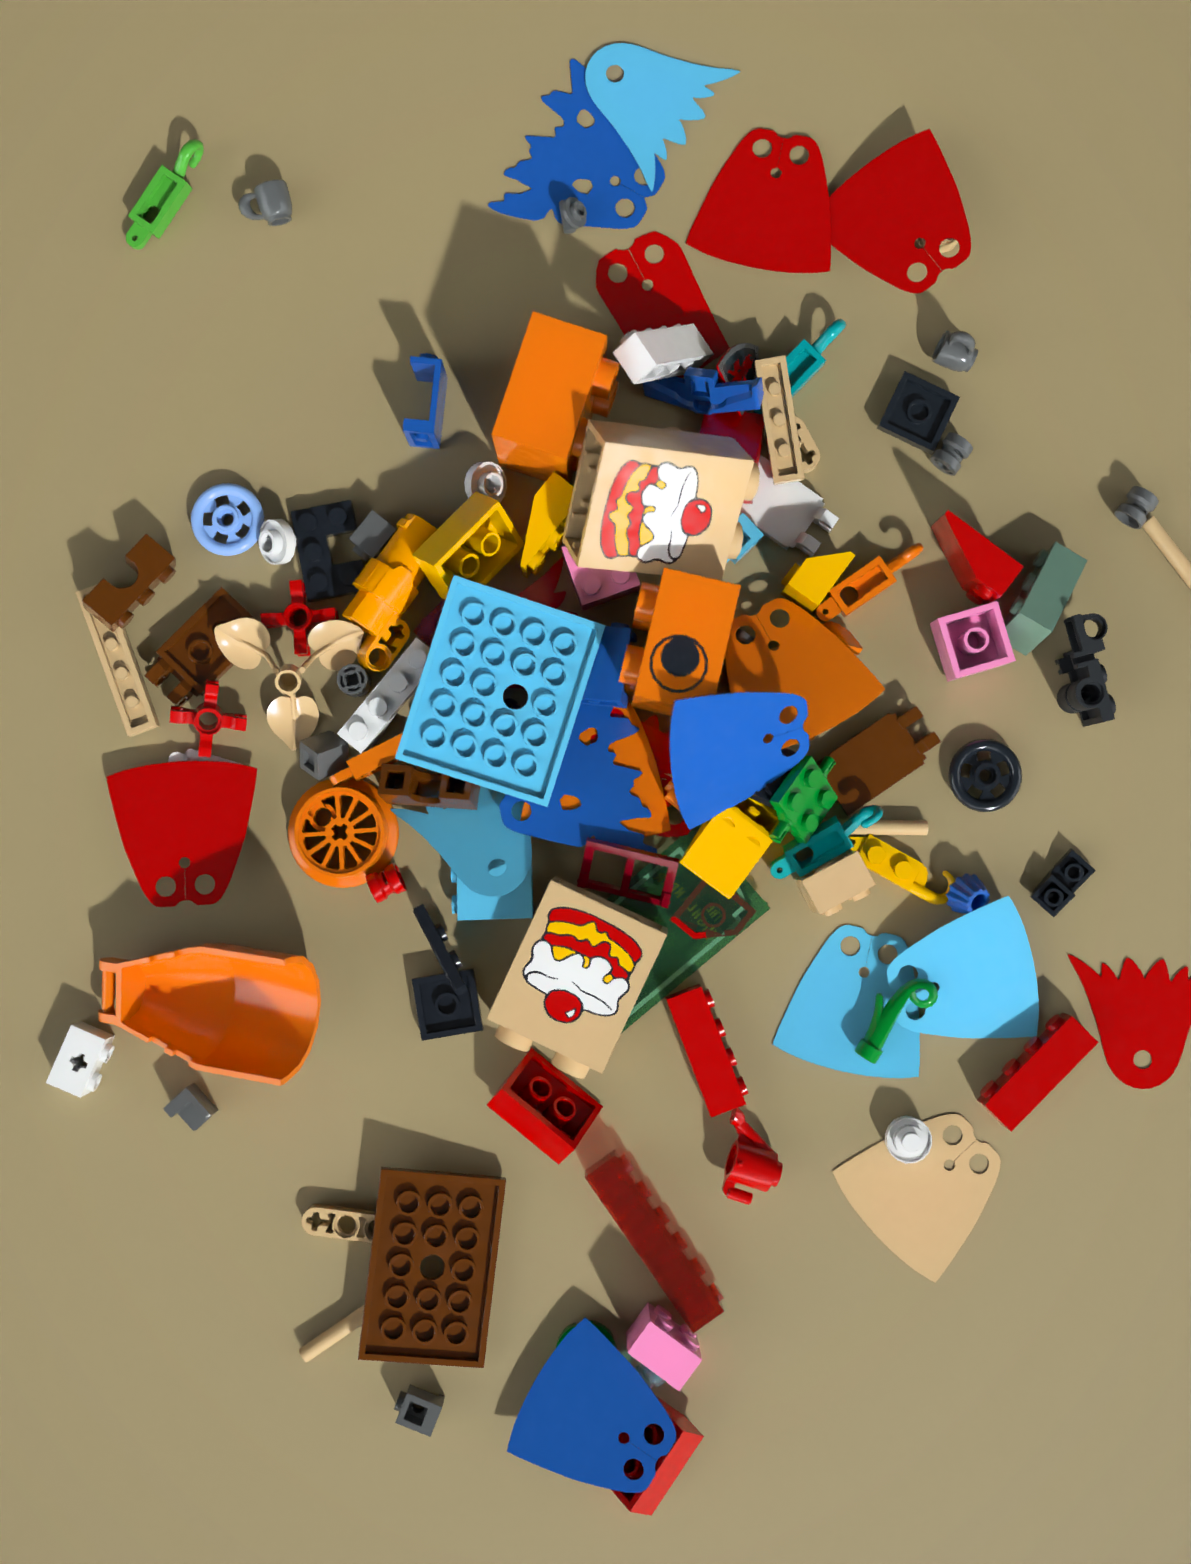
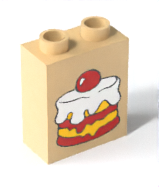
(658, 500)
(576, 977)

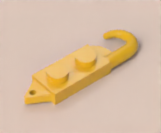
(898, 868)

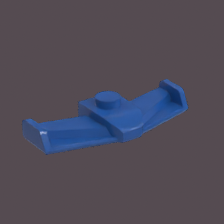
(704, 394)

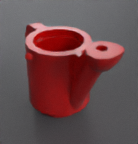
(749, 1162)

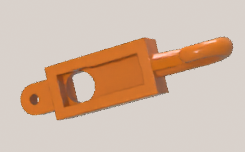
(868, 583)
(368, 762)

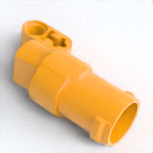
(386, 592)

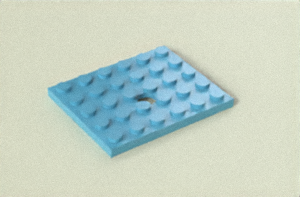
(459, 708)

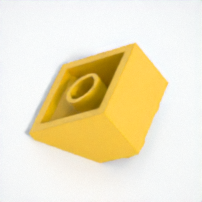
(812, 580)

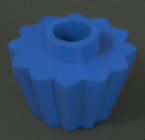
(967, 894)

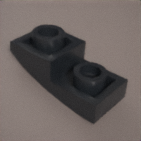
(1061, 882)

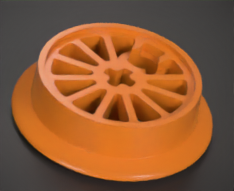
(307, 809)

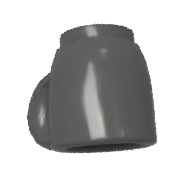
(272, 200)
(955, 351)

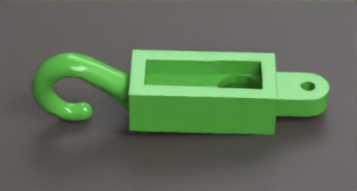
(167, 193)

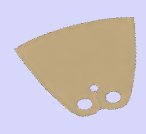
(921, 1206)

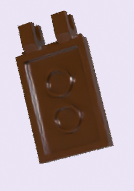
(193, 649)
(877, 759)

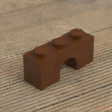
(115, 605)
(411, 787)

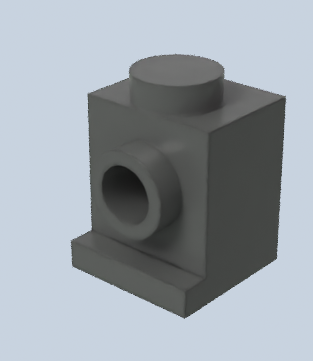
(422, 1419)

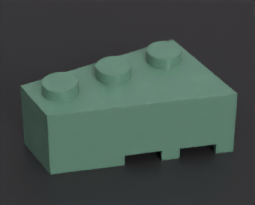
(1043, 597)

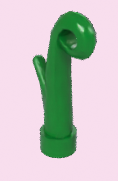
(885, 1017)

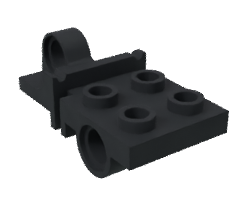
(1087, 676)

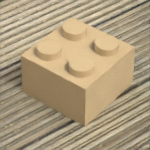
(835, 883)

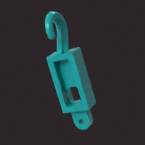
(807, 358)
(827, 842)

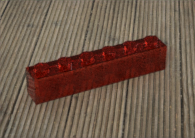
(654, 1240)

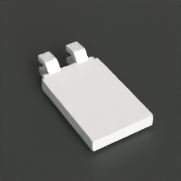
(787, 511)

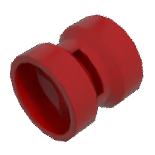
(386, 882)

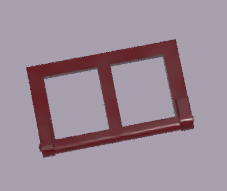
(632, 854)

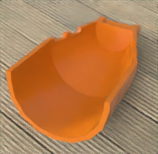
(218, 1007)

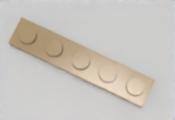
(122, 673)

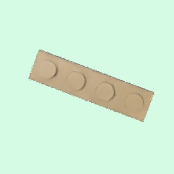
(780, 421)

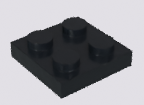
(918, 412)
(442, 1011)

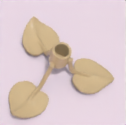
(290, 717)

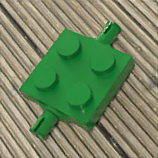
(803, 799)

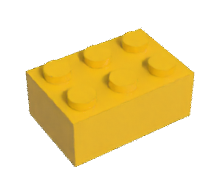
(469, 544)

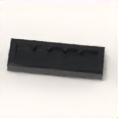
(448, 960)

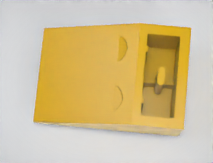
(546, 523)
(731, 845)

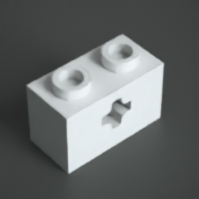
(68, 1070)

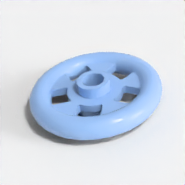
(206, 504)

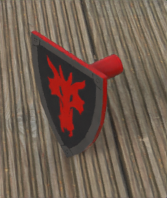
(738, 364)

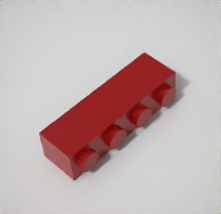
(706, 1051)
(1036, 1070)

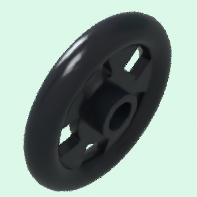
(998, 752)

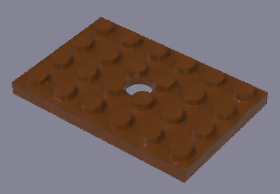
(442, 1316)

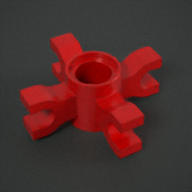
(298, 604)
(191, 716)

